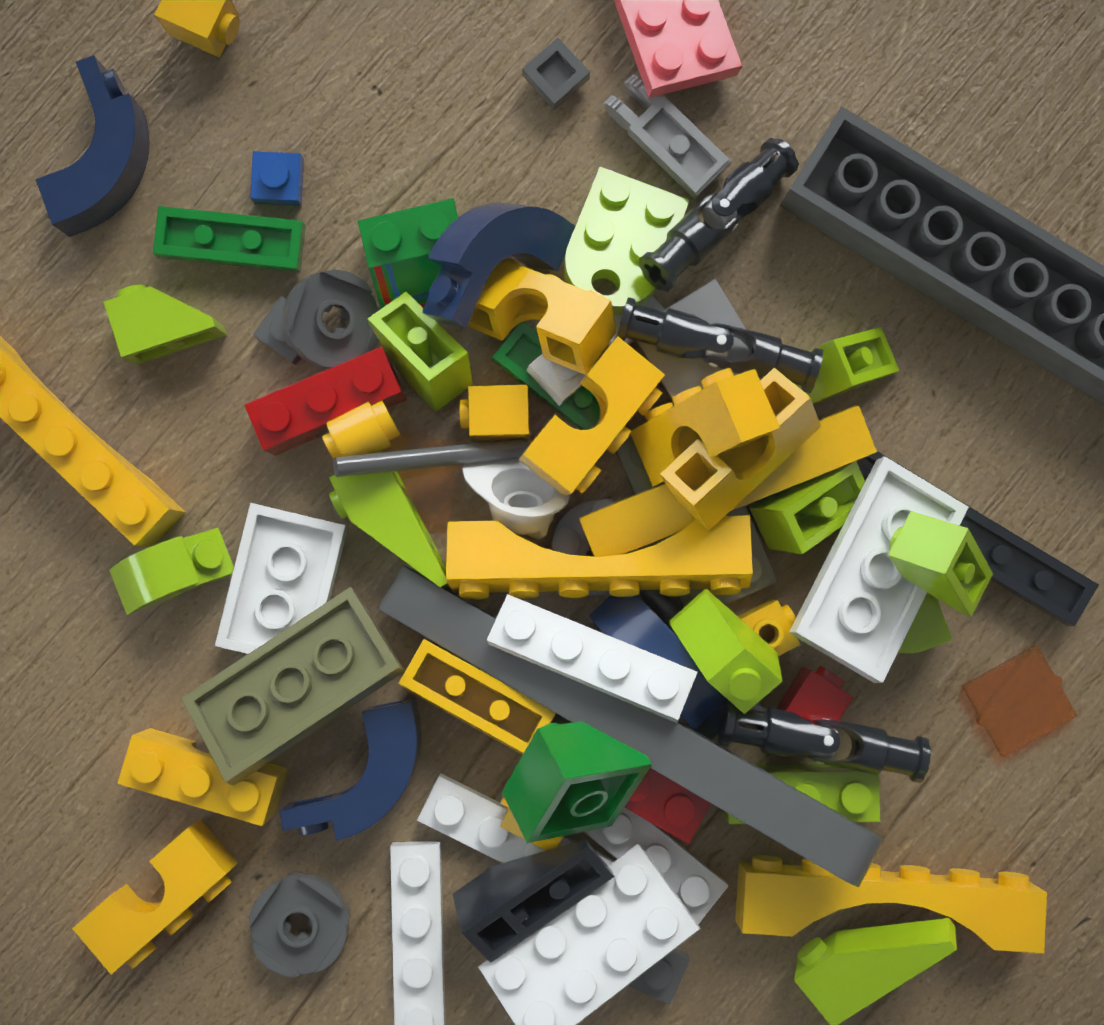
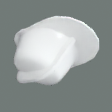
(515, 495)

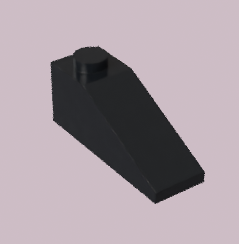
(525, 895)

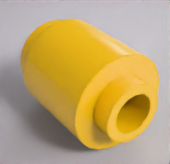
(361, 431)

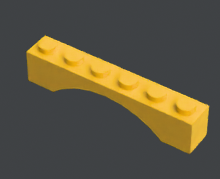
(81, 457)
(493, 559)
(787, 898)

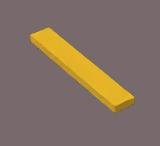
(658, 514)

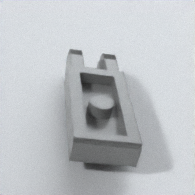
(669, 139)

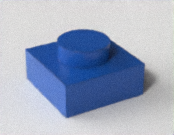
(277, 178)

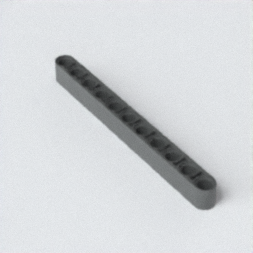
(672, 747)

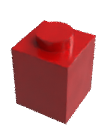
(816, 695)

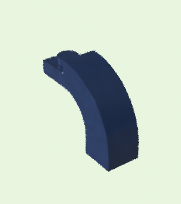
(111, 166)
(482, 240)
(639, 626)
(393, 755)

